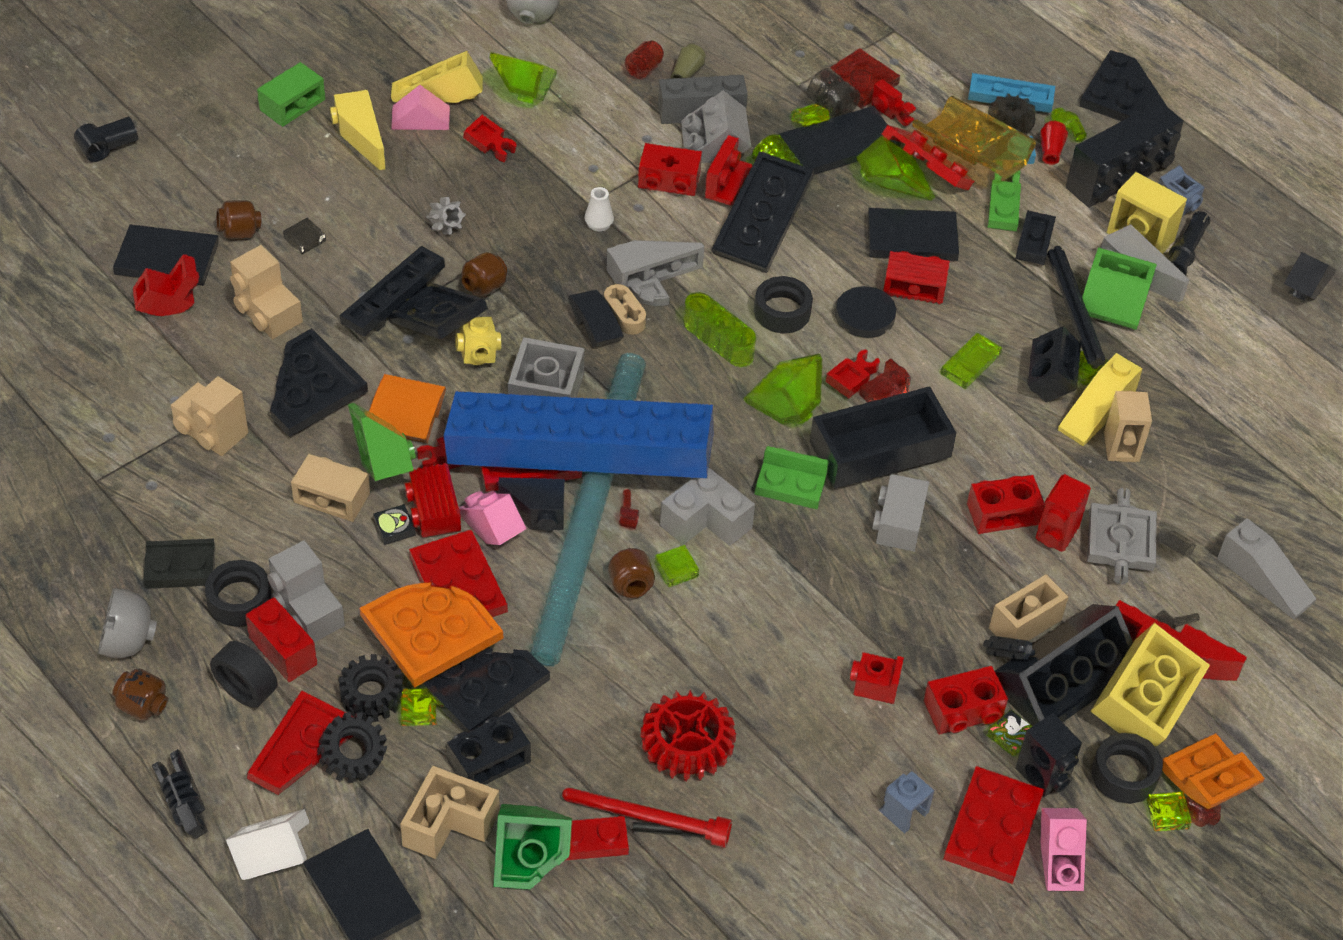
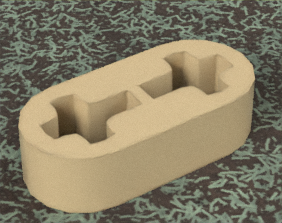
(630, 306)

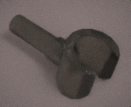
(1165, 617)

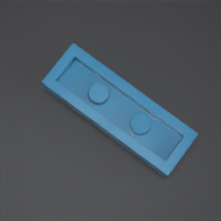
(987, 88)

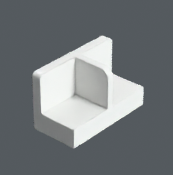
(268, 845)

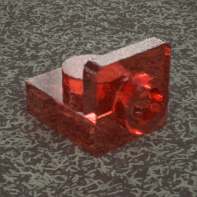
(892, 382)

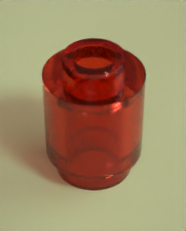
(644, 59)

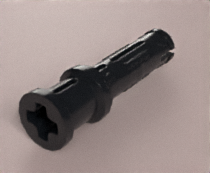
(1183, 253)

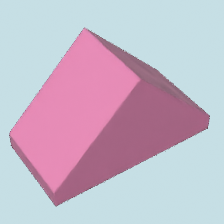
(420, 112)

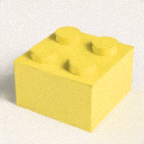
(1149, 209)

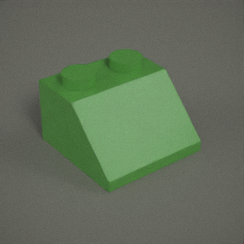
(380, 445)

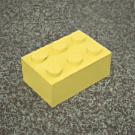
(1150, 686)

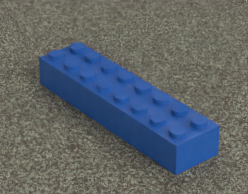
(580, 434)

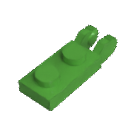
(1004, 203)

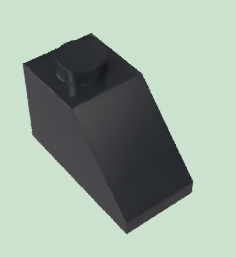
(1308, 277)
(537, 501)

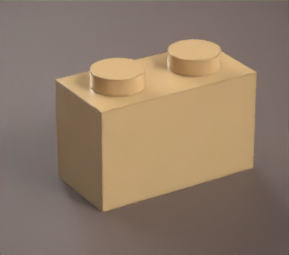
(1127, 426)
(330, 487)
(1029, 610)

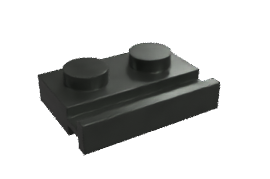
(178, 563)

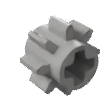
(453, 215)

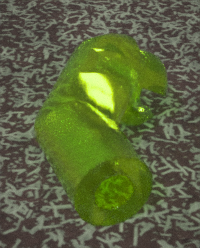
(1071, 122)

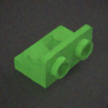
(792, 477)

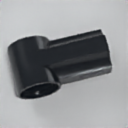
(98, 141)

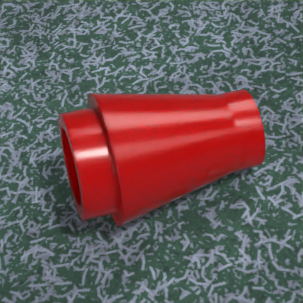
(1053, 139)

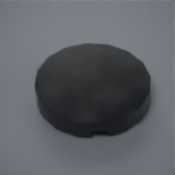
(865, 311)

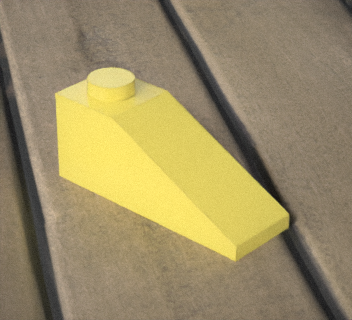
(448, 80)
(358, 125)
(1094, 404)

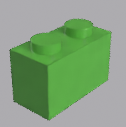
(291, 94)

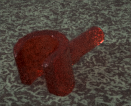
(629, 516)

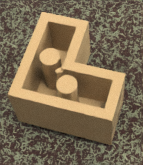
(262, 294)
(212, 415)
(448, 804)

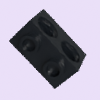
(1054, 364)
(1049, 755)
(492, 758)

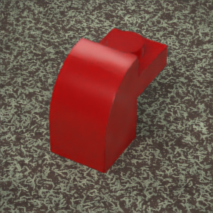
(167, 293)

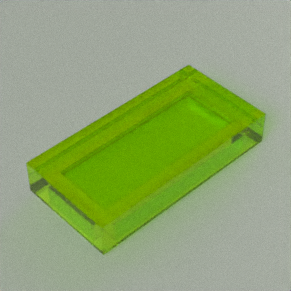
(971, 361)

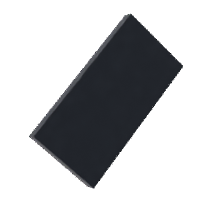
(836, 140)
(763, 212)

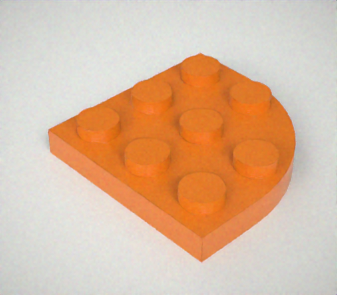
(430, 628)

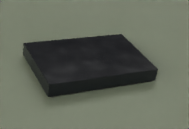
(913, 231)
(162, 249)
(437, 310)
(361, 889)

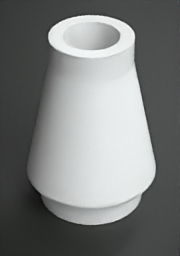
(599, 210)

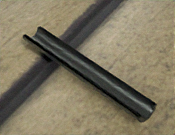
(657, 828)

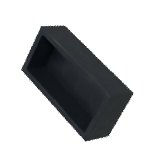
(1112, 156)
(882, 437)

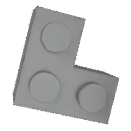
(708, 504)
(301, 590)

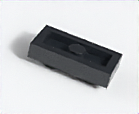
(1035, 237)

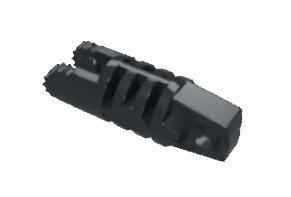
(182, 795)

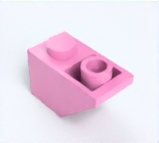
(492, 516)
(1063, 848)

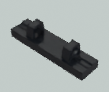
(392, 291)

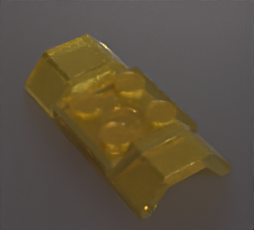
(979, 138)

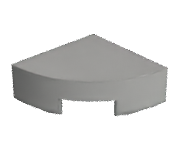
(650, 292)

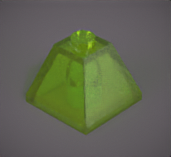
(524, 77)
(894, 169)
(789, 390)

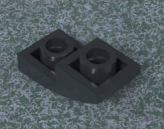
(597, 317)

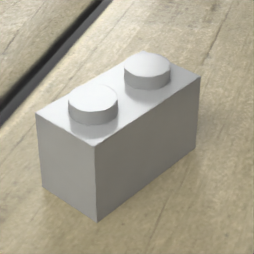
(902, 512)

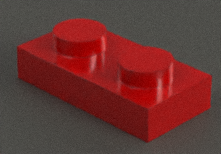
(598, 838)

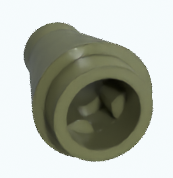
(689, 61)

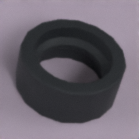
(787, 288)
(230, 573)
(243, 674)
(1133, 746)

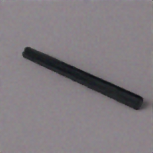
(1076, 307)

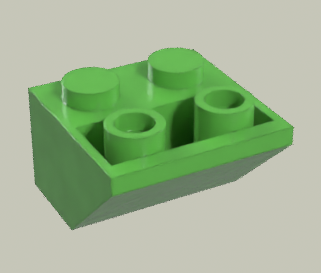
(1118, 288)

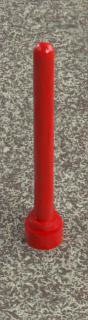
(715, 830)

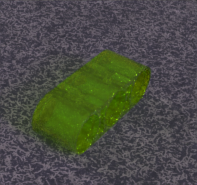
(719, 329)

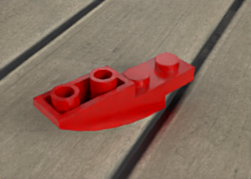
(1224, 660)

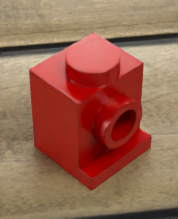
(876, 677)

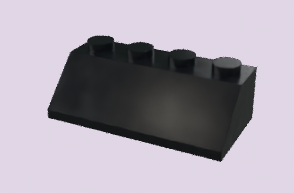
(1068, 665)

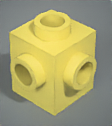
(478, 341)

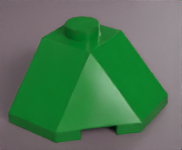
(529, 844)

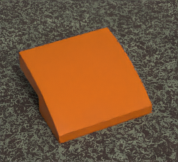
(408, 405)
(1211, 771)

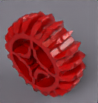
(685, 723)

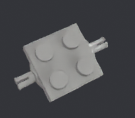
(1122, 536)

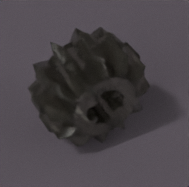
(1014, 112)

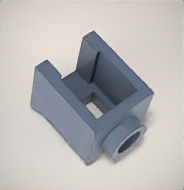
(1184, 185)
(905, 796)

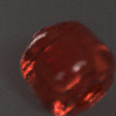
(1201, 815)

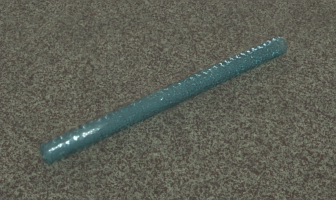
(581, 534)

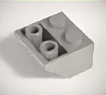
(712, 123)

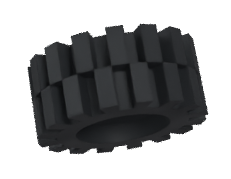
(371, 671)
(361, 729)

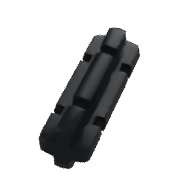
(1009, 648)

